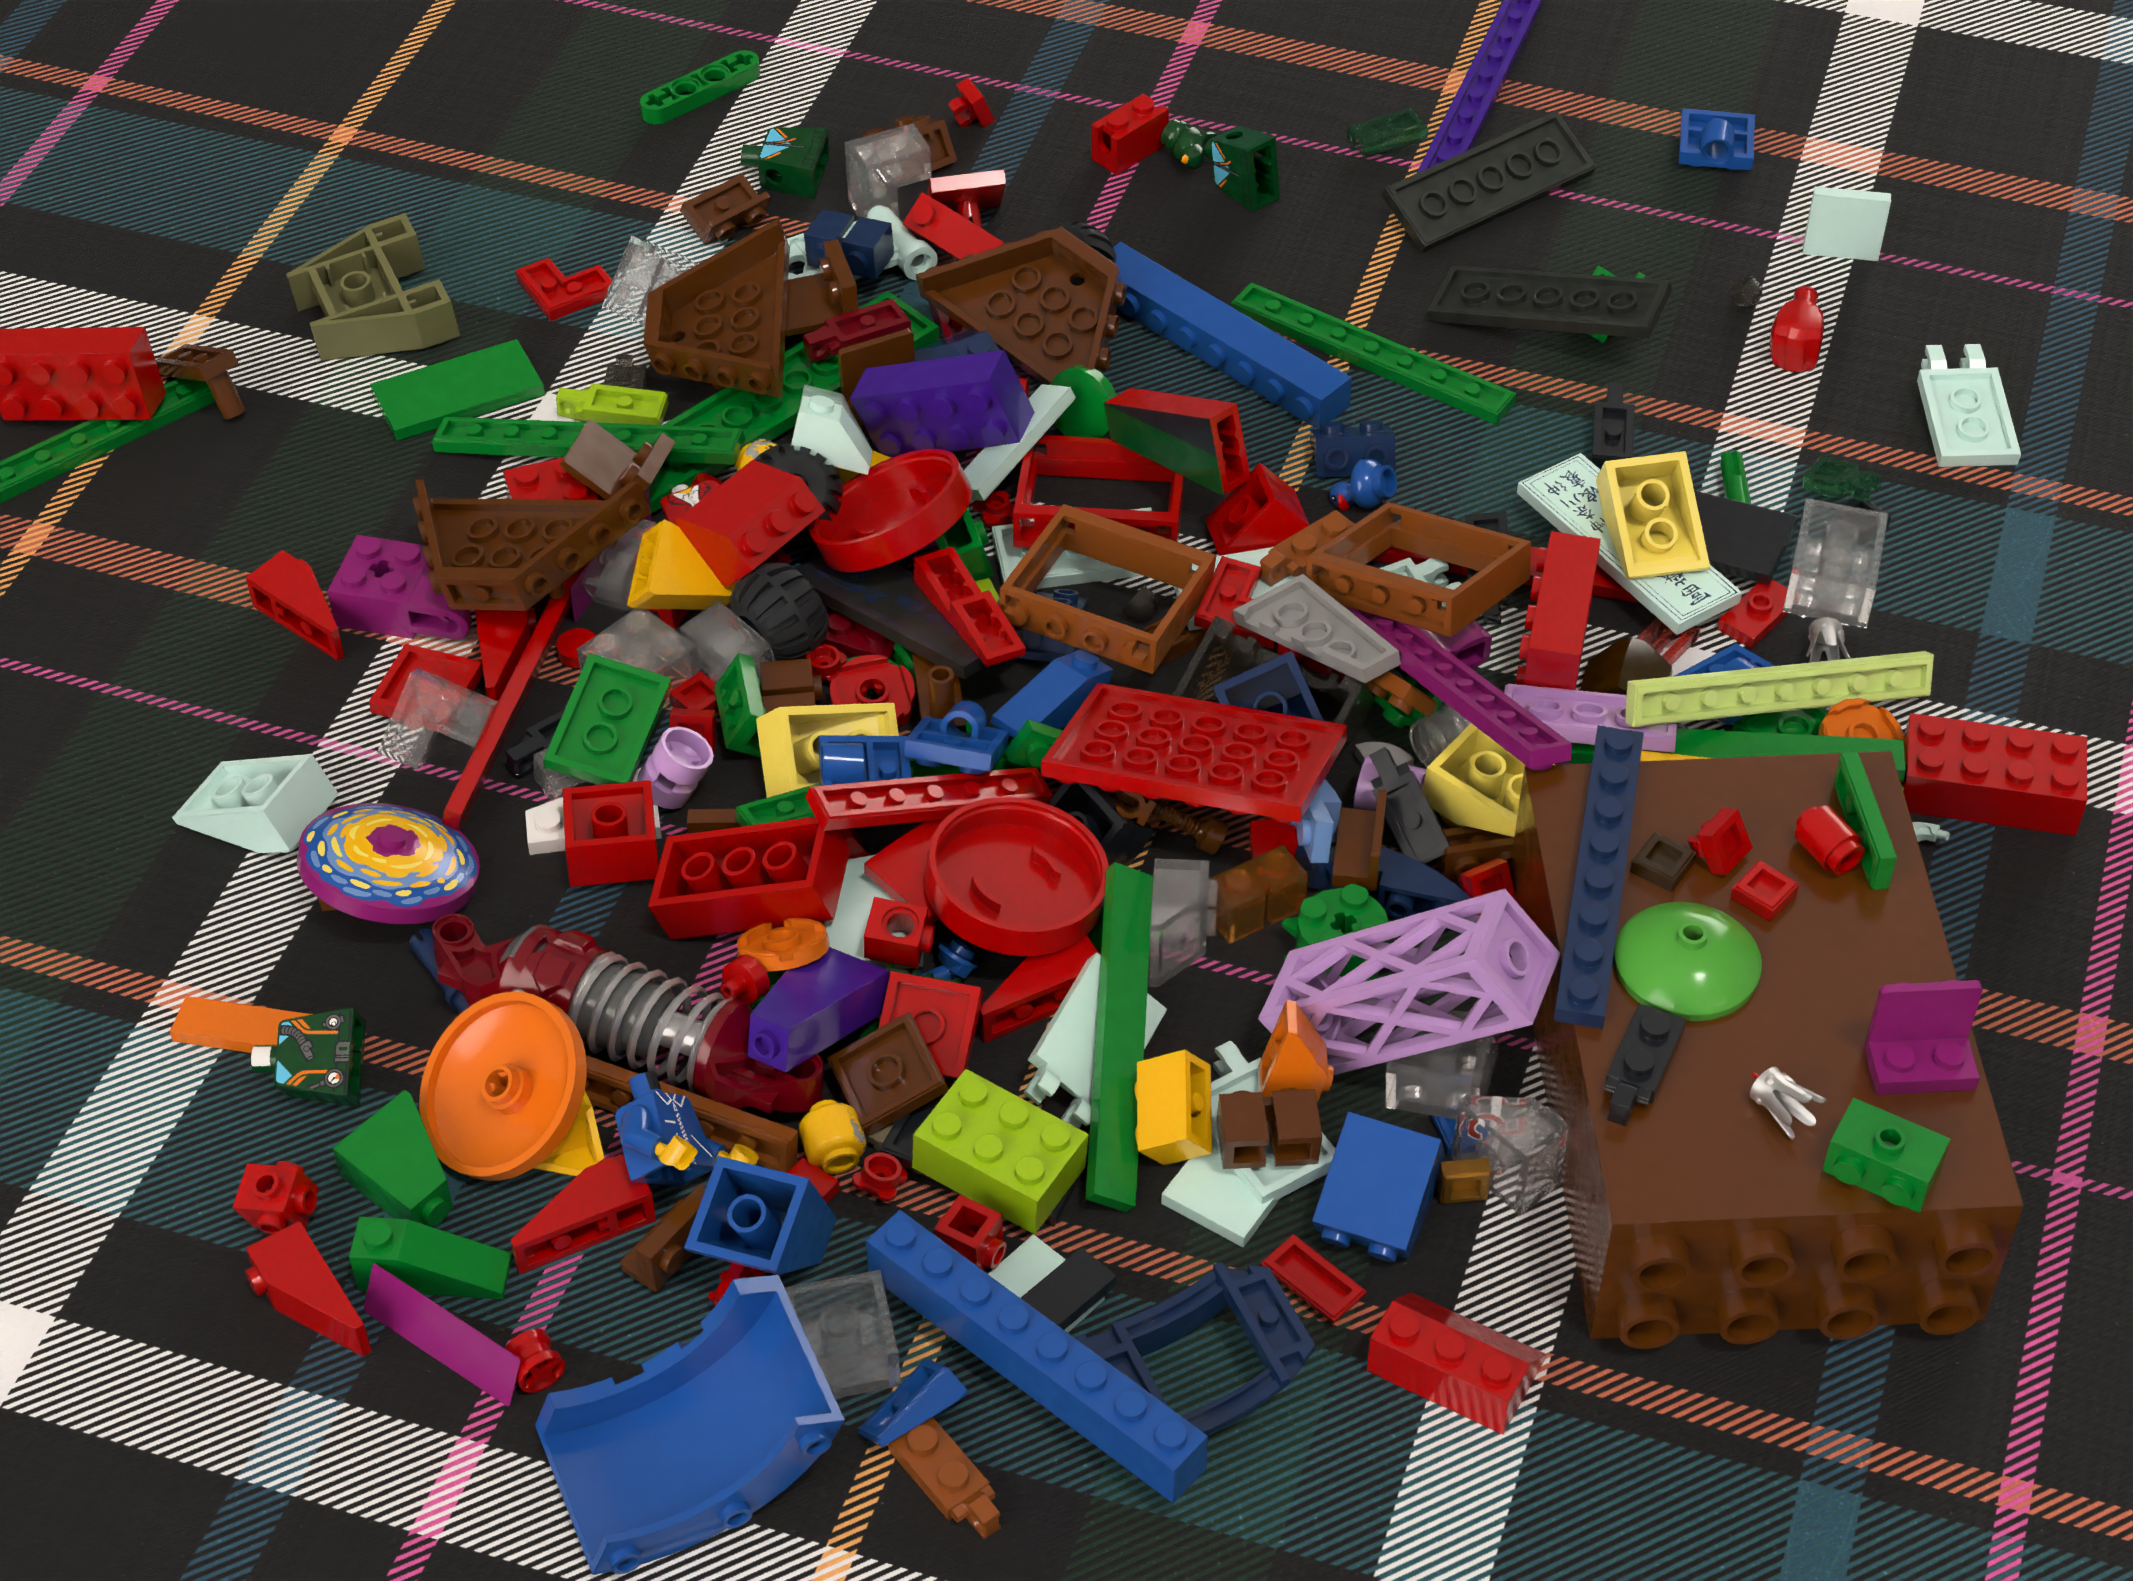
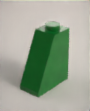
(396, 1164)

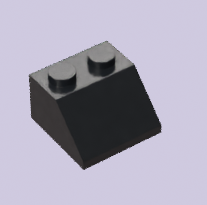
(1097, 810)

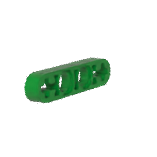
(733, 71)

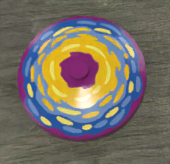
(387, 863)

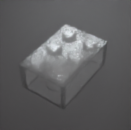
(1836, 562)

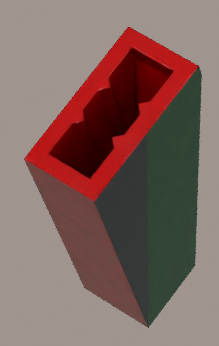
(1183, 434)

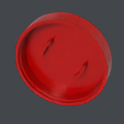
(893, 510)
(1016, 876)

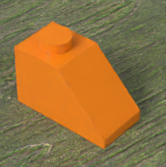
(1294, 1056)

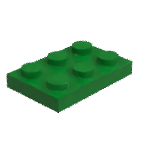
(607, 722)

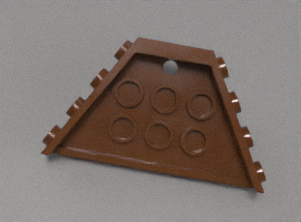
(1029, 303)
(729, 317)
(517, 549)

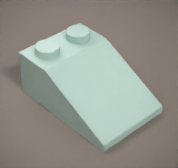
(259, 802)

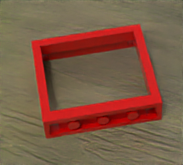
(1091, 459)

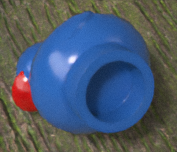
(1367, 486)

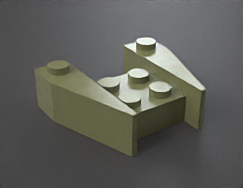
(364, 300)

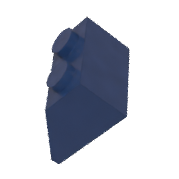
(1271, 687)

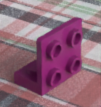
(1922, 1037)

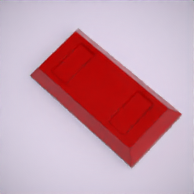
(1313, 1278)

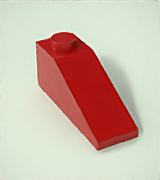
(947, 229)
(291, 596)
(502, 642)
(1033, 990)
(585, 1213)
(304, 1288)

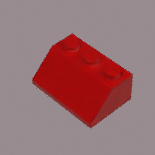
(748, 519)
(1453, 1361)

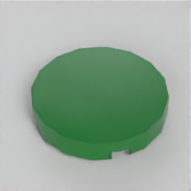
(1086, 413)

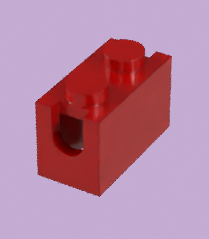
(1128, 134)

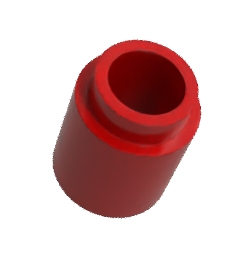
(1829, 839)

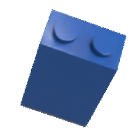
(1378, 1187)
(761, 1219)

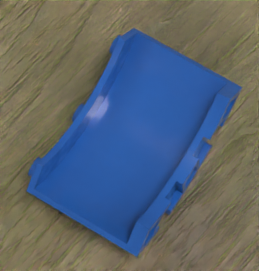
(694, 1435)

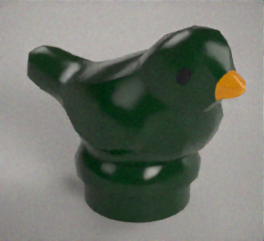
(1186, 142)

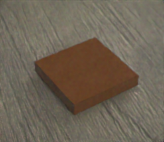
(888, 1074)

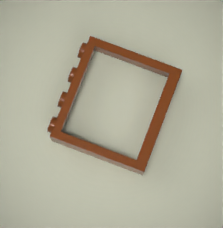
(1118, 546)
(1342, 571)

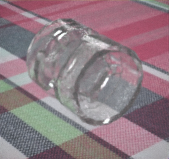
(1435, 733)

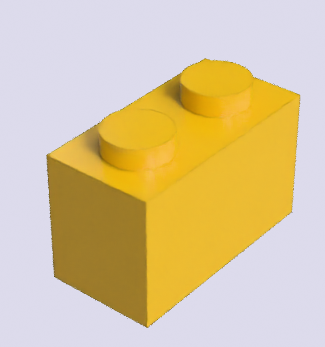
(1173, 1107)

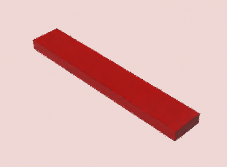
(918, 797)

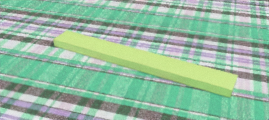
(1777, 688)

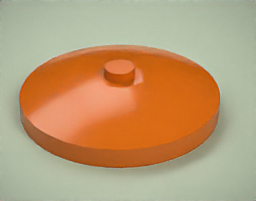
(503, 1086)

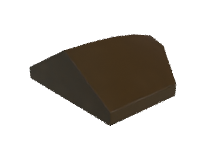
(1623, 662)

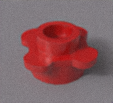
(995, 510)
(827, 662)
(880, 1176)

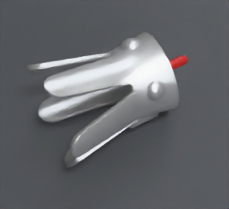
(1826, 636)
(1782, 1098)

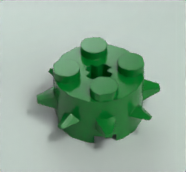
(1334, 915)

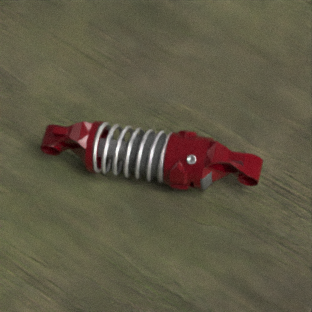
(626, 1011)

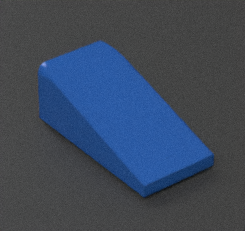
(917, 1399)

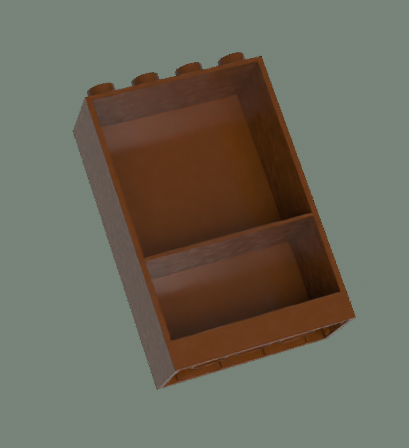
(1703, 1200)

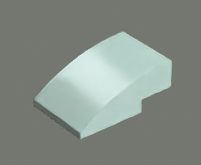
(853, 912)

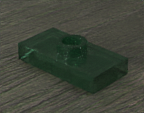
(1387, 132)

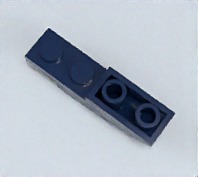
(1403, 883)

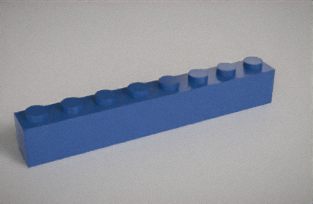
(1231, 341)
(1038, 1356)

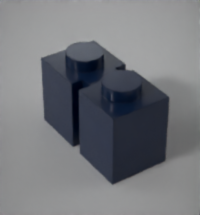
(865, 247)

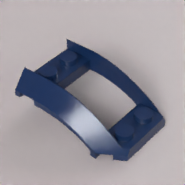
(1260, 1310)

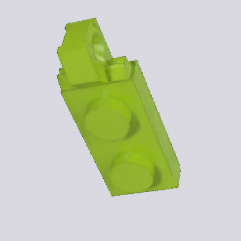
(613, 404)

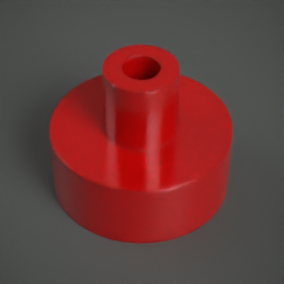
(745, 980)

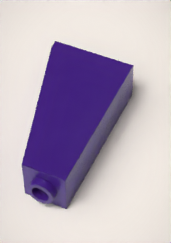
(815, 1008)

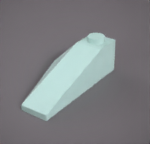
(831, 430)

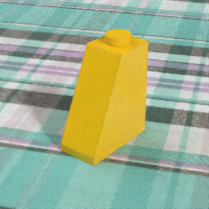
(673, 573)

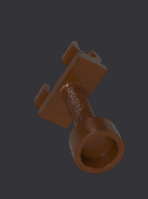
(1208, 833)

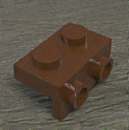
(725, 209)
(1472, 848)
(662, 1248)

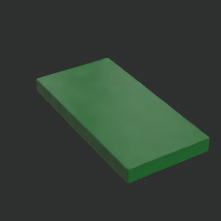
(457, 388)

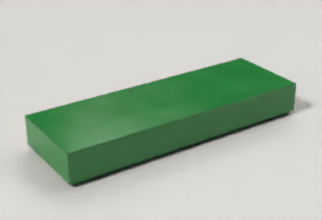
(1865, 819)

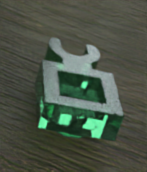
(1836, 477)

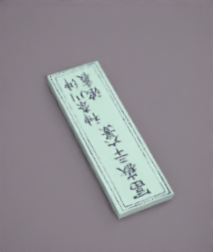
(1571, 503)

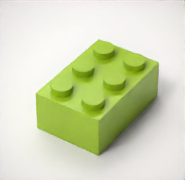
(999, 1151)

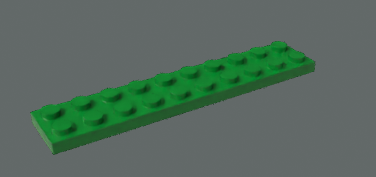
(764, 414)

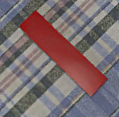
(967, 609)

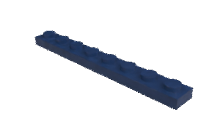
(1599, 878)

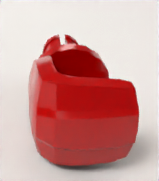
(1797, 332)

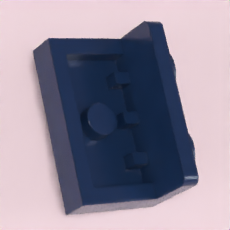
(1340, 448)

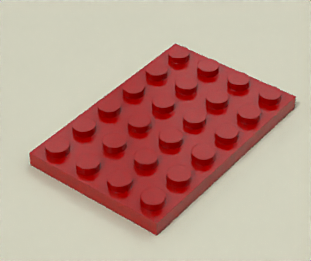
(1195, 752)

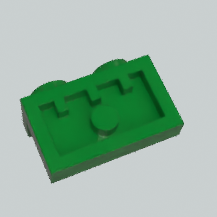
(740, 705)

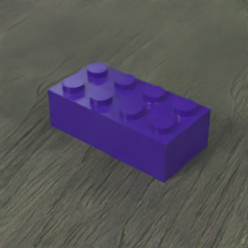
(943, 404)

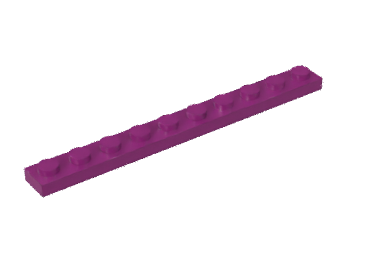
(1471, 695)

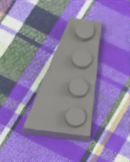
(1319, 627)

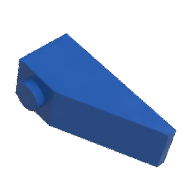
(1054, 692)

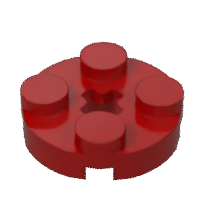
(877, 674)

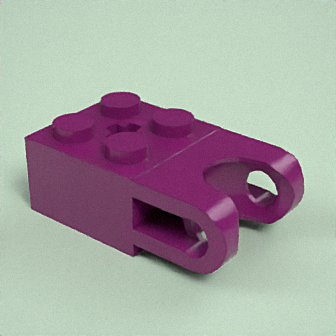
(388, 592)

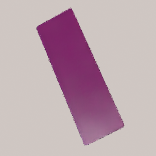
(441, 1335)

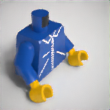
(665, 1137)

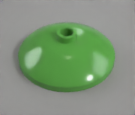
(1687, 960)

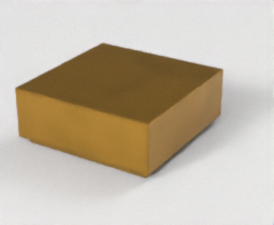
(1463, 1180)

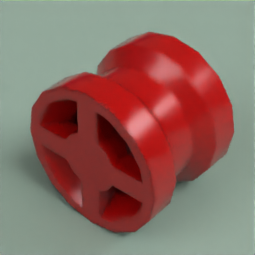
(538, 1363)

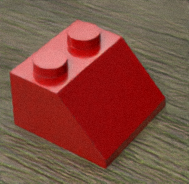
(1256, 514)
(610, 833)

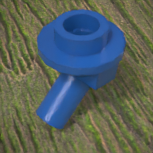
(956, 960)

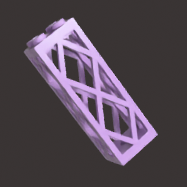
(1482, 972)

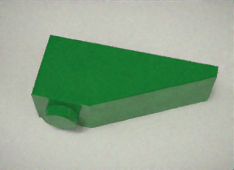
(428, 1259)

